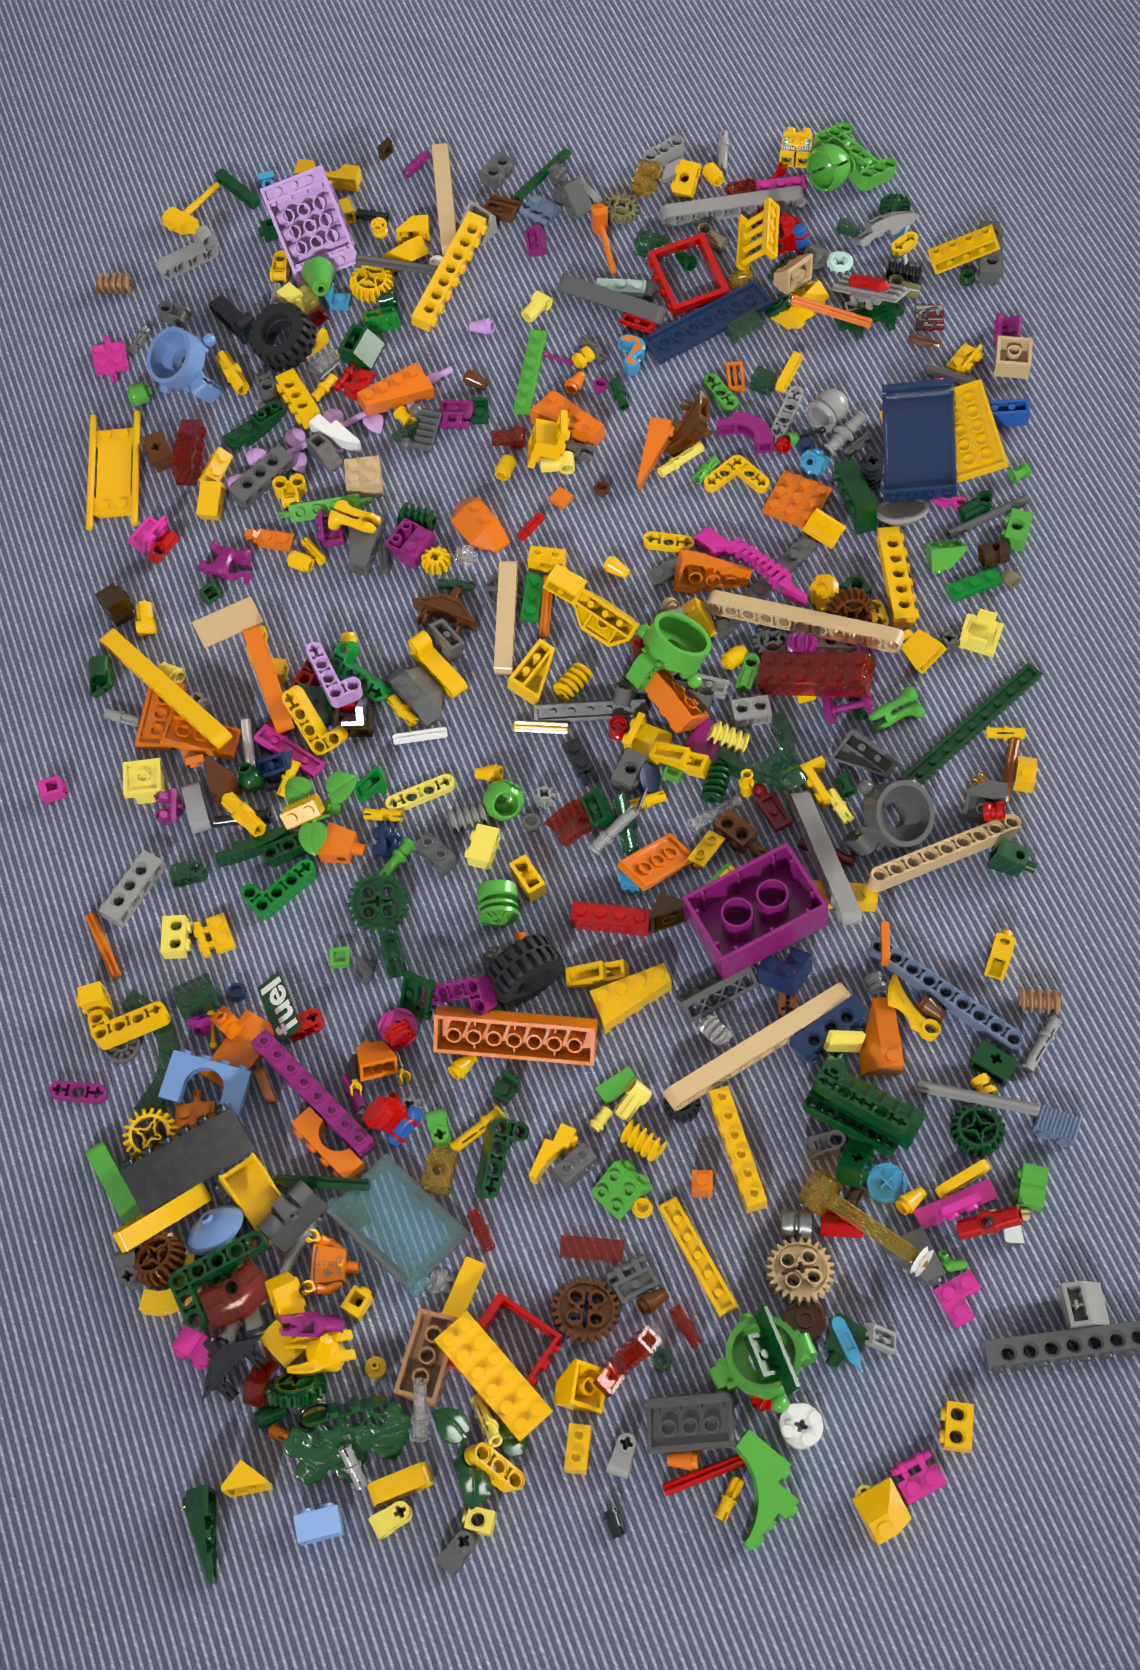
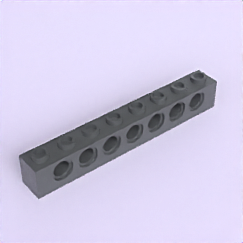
(1058, 1339)

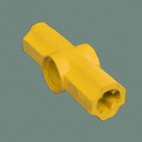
(232, 372)
(243, 814)

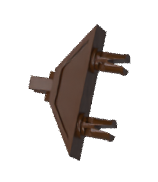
(692, 425)
(446, 607)

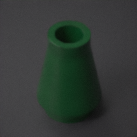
(686, 260)
(268, 1415)

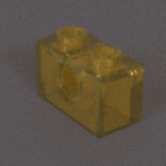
(646, 178)
(441, 1183)

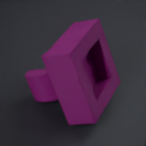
(200, 1024)

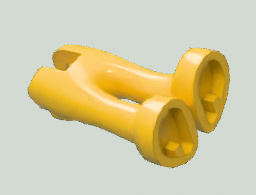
(364, 523)

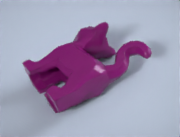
(225, 561)

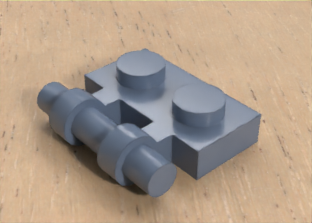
(543, 207)

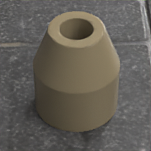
(1011, 578)

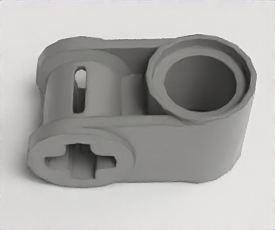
(622, 1460)

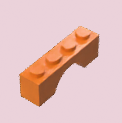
(311, 1128)

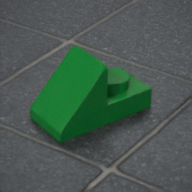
(370, 784)

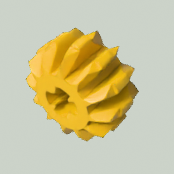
(436, 561)

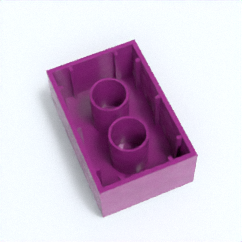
(755, 910)

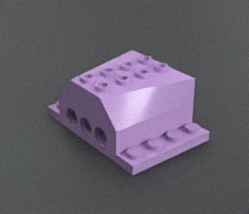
(310, 220)

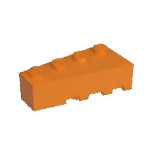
(398, 389)
(673, 702)

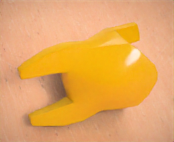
(322, 1353)

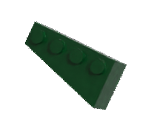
(856, 496)

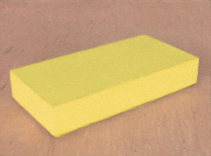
(844, 1041)

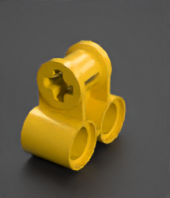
(289, 490)

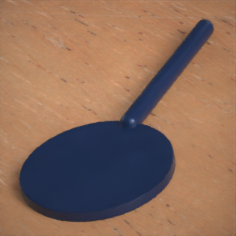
(649, 780)

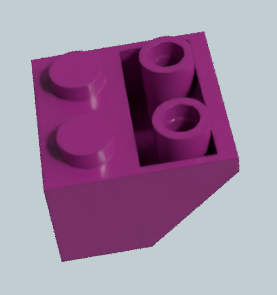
(409, 542)

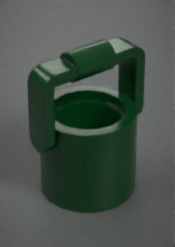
(100, 675)

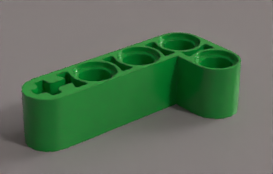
(377, 689)
(307, 874)

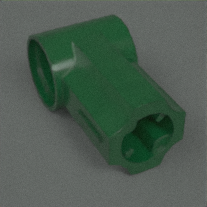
(976, 506)

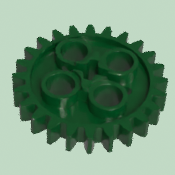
(378, 885)

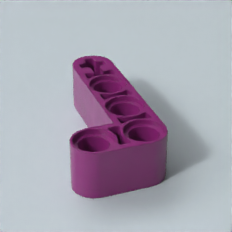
(474, 987)

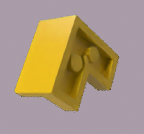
(408, 251)

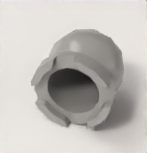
(827, 409)

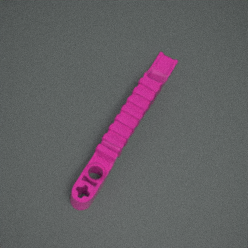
(717, 546)

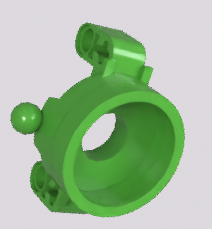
(670, 644)
(736, 1371)

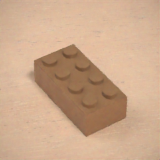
(425, 1358)

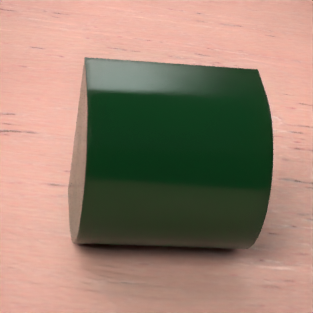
(209, 593)

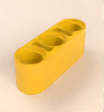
(504, 1468)
(400, 1484)

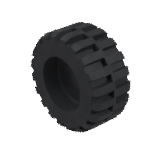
(270, 324)
(524, 969)

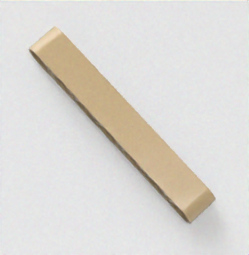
(506, 618)

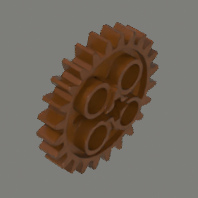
(604, 1312)

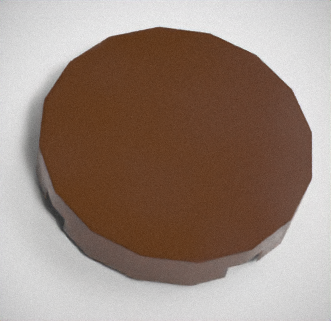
(806, 1318)

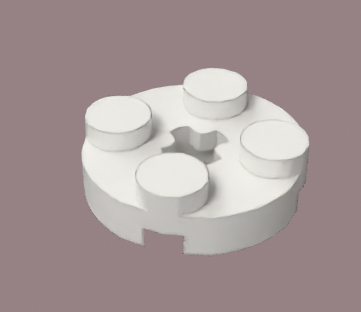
(812, 1420)

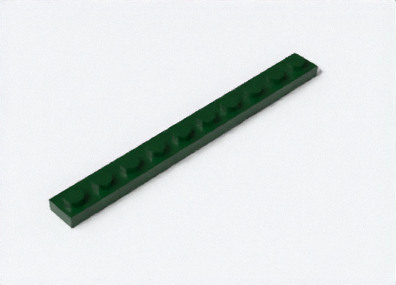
(974, 724)

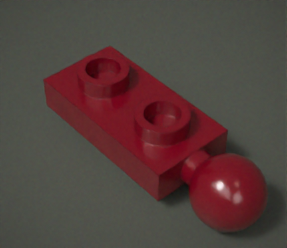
(771, 808)

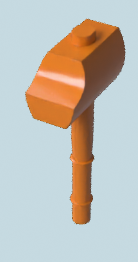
(599, 225)

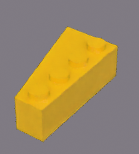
(629, 995)

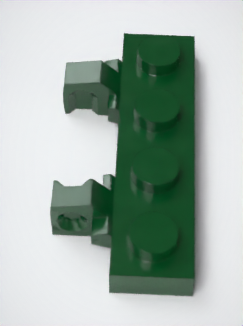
(885, 312)

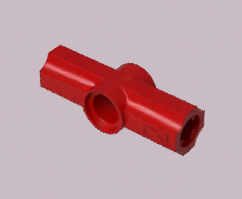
(1002, 1219)

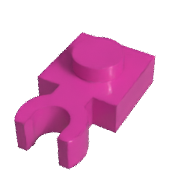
(943, 502)

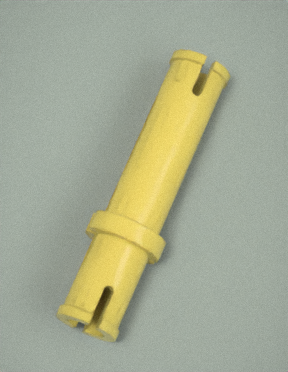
(675, 462)
(488, 1425)

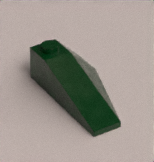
(202, 1517)

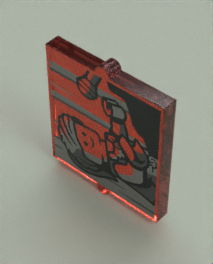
(929, 317)

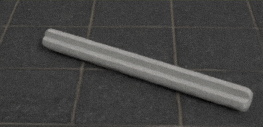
(978, 1097)

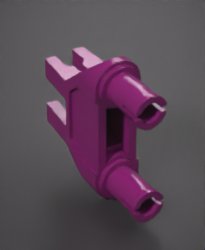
(310, 1324)

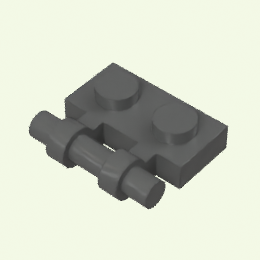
(635, 1284)

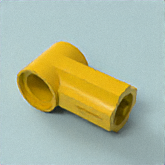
(145, 621)

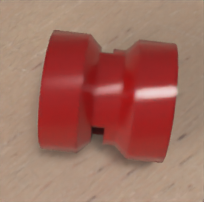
(615, 724)
(993, 811)

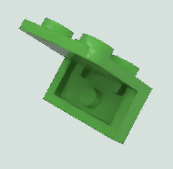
(621, 1188)

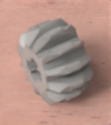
(715, 1031)

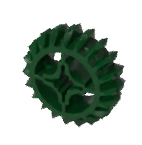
(961, 1134)

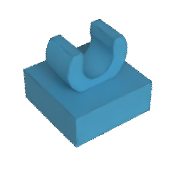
(266, 177)

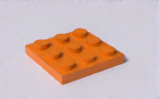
(796, 498)

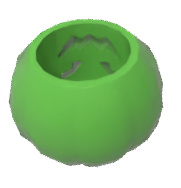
(503, 800)

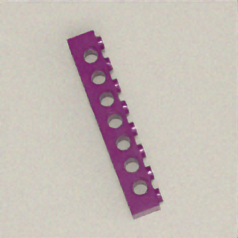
(313, 1094)

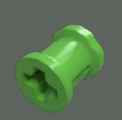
(1019, 472)

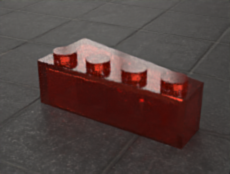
(188, 452)

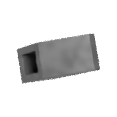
(324, 452)

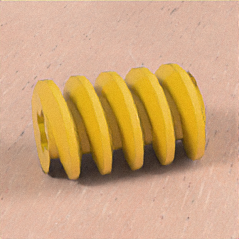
(572, 681)
(642, 1142)

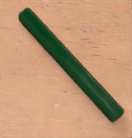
(541, 175)
(321, 1182)

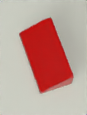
(637, 323)
(835, 1226)

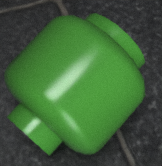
(139, 394)

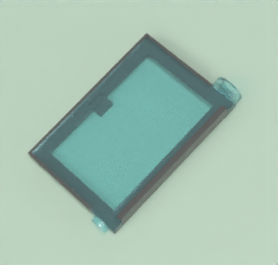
(398, 1224)

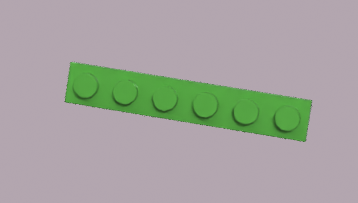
(530, 372)

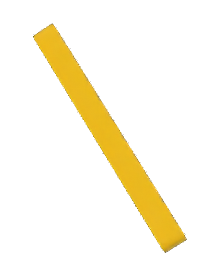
(166, 688)

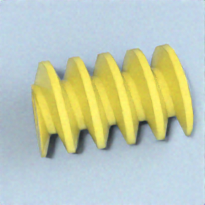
(728, 736)

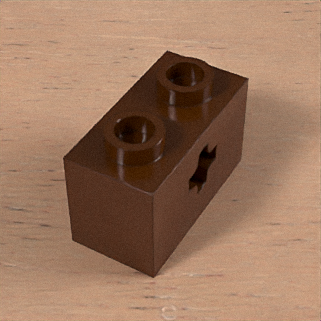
(158, 449)

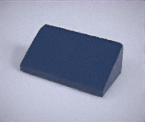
(275, 763)

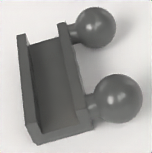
(427, 429)

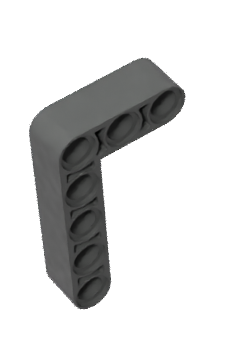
(626, 692)

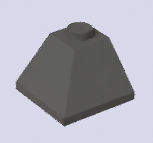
(987, 791)

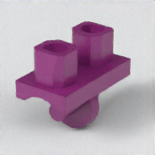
(172, 806)

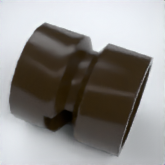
(994, 553)

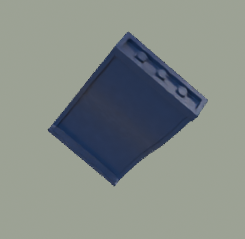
(919, 440)

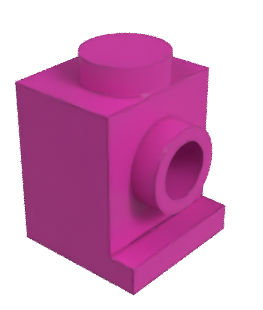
(52, 789)

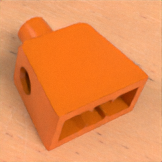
(340, 845)

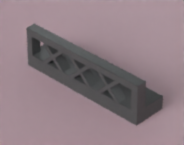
(711, 987)

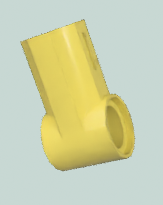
(539, 303)
(565, 464)
(636, 1095)

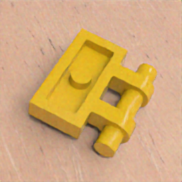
(220, 932)

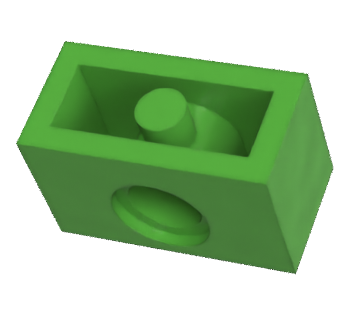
(1017, 520)

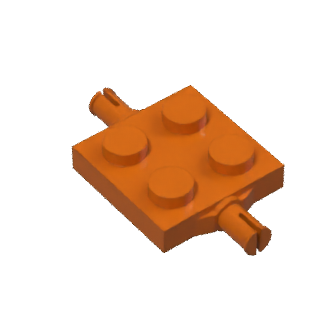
(189, 1112)

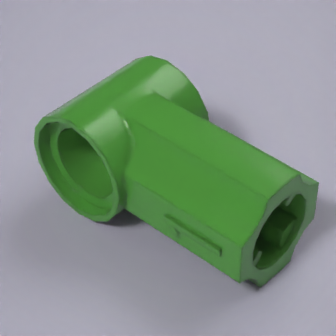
(748, 673)

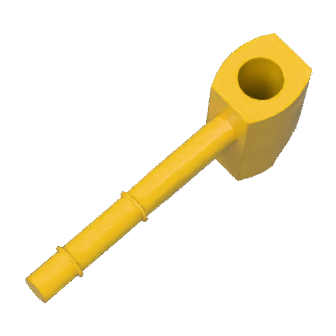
(182, 221)

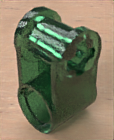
(187, 872)

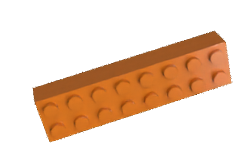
(515, 1035)

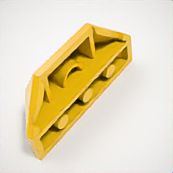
(603, 619)

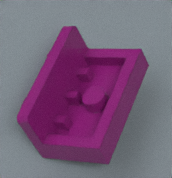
(1007, 326)
(327, 536)

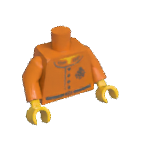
(329, 1265)

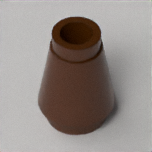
(475, 380)
(931, 1008)
(651, 1301)

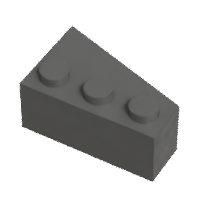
(864, 754)

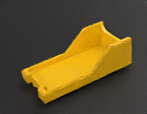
(251, 1190)

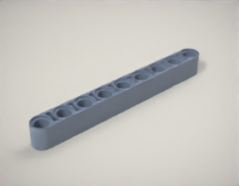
(955, 997)

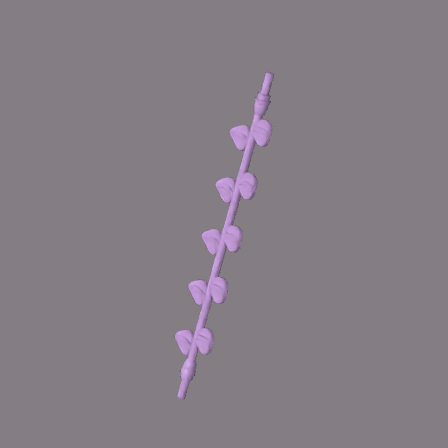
(296, 437)

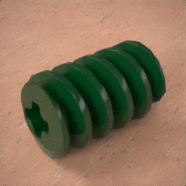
(421, 518)
(716, 782)

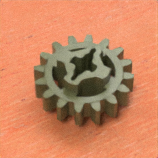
(621, 207)

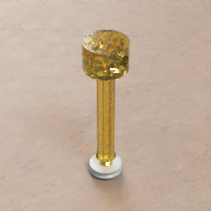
(822, 1194)

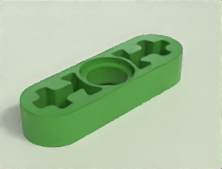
(720, 386)

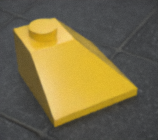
(575, 1388)
(882, 1511)

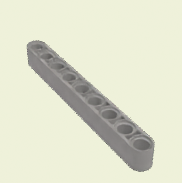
(730, 206)
(825, 859)

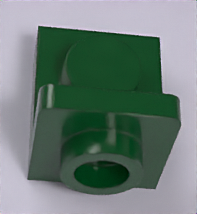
(481, 411)
(506, 1087)

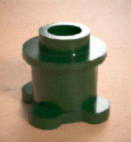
(388, 298)

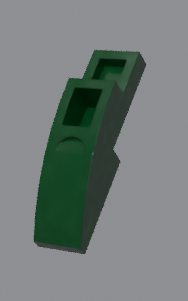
(258, 426)

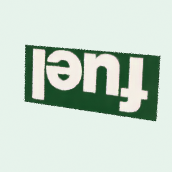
(279, 1007)

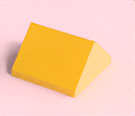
(244, 1481)

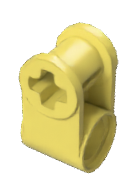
(387, 1521)

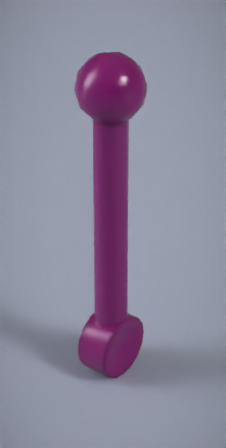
(569, 361)

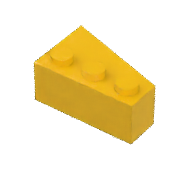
(532, 672)

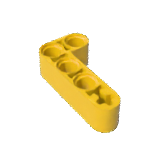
(435, 665)
(310, 719)
(128, 1026)

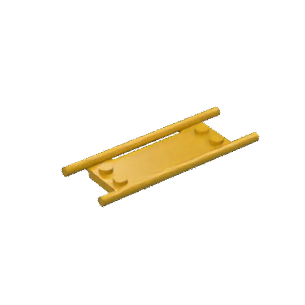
(116, 472)

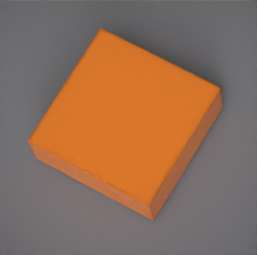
(561, 498)

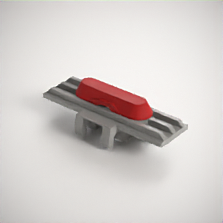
(870, 289)

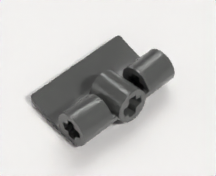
(292, 1216)

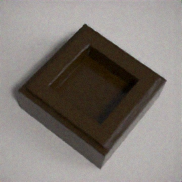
(385, 149)

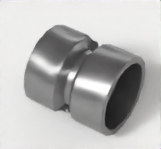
(796, 1223)

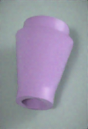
(482, 326)

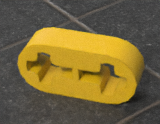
(906, 245)
(882, 615)

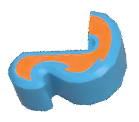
(636, 352)

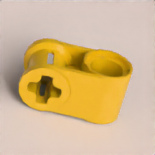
(280, 267)

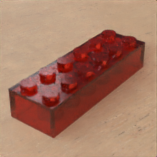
(816, 674)

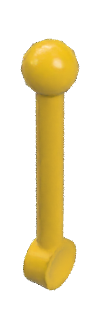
(213, 1044)

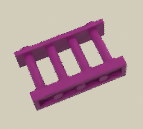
(831, 710)

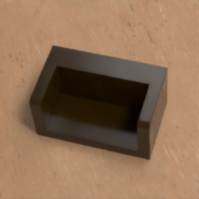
(357, 730)

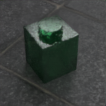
(763, 381)

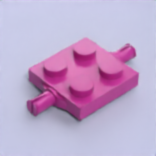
(110, 358)

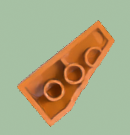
(656, 442)
(704, 572)
(882, 1044)

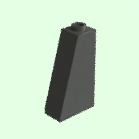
(364, 547)

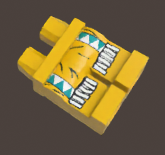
(795, 142)

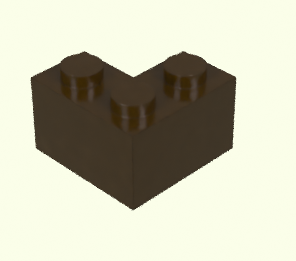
(116, 604)

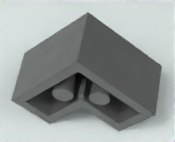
(574, 196)

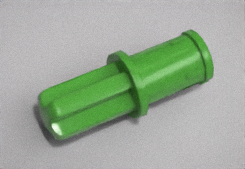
(706, 469)

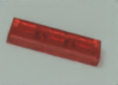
(592, 1248)

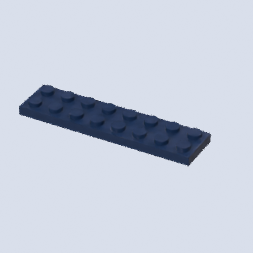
(705, 322)

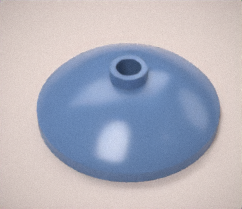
(214, 1229)

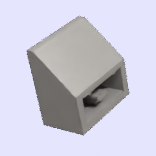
(1082, 1304)

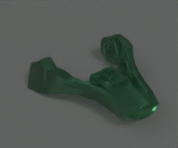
(777, 770)

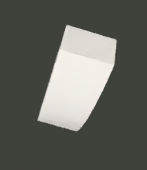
(335, 433)

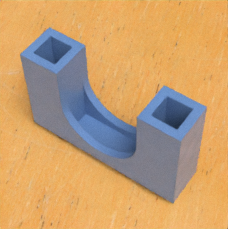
(185, 1066)

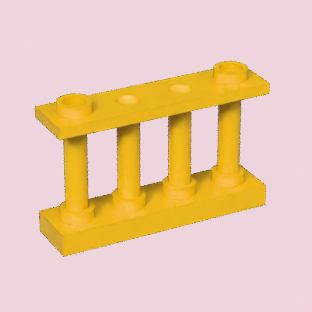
(769, 236)

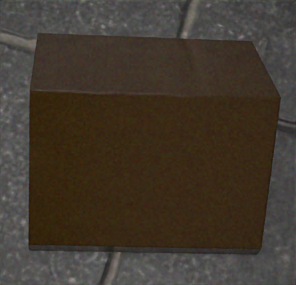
(666, 913)

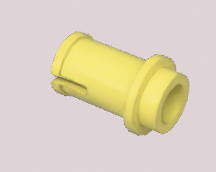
(600, 1119)

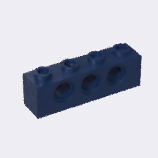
(850, 1007)

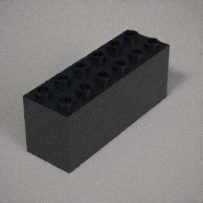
(186, 1157)

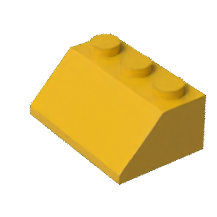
(795, 316)

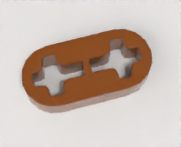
(782, 1001)
(265, 1085)

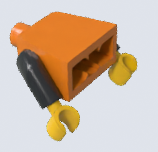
(375, 1061)

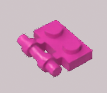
(921, 1483)

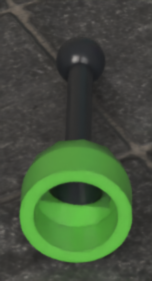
(794, 437)

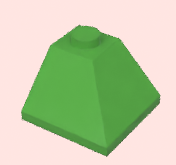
(944, 554)

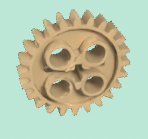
(805, 1288)

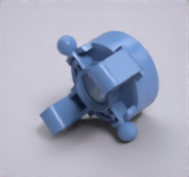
(165, 359)

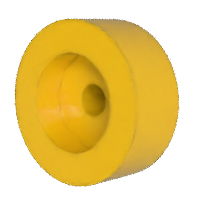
(380, 1369)

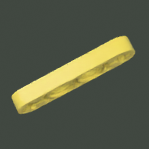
(418, 790)

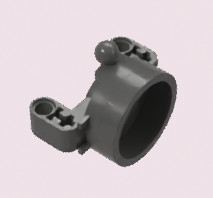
(915, 821)

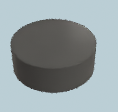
(531, 822)

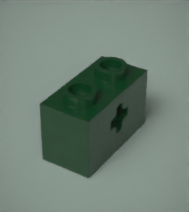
(998, 1072)
(855, 1164)

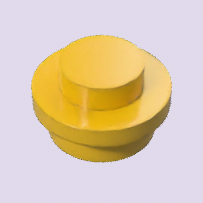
(642, 1208)

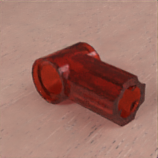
(513, 437)

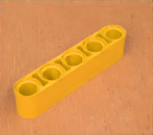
(161, 1217)

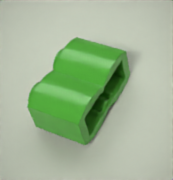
(1031, 1186)

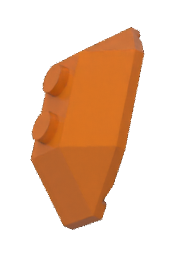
(479, 525)

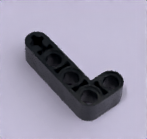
(232, 318)

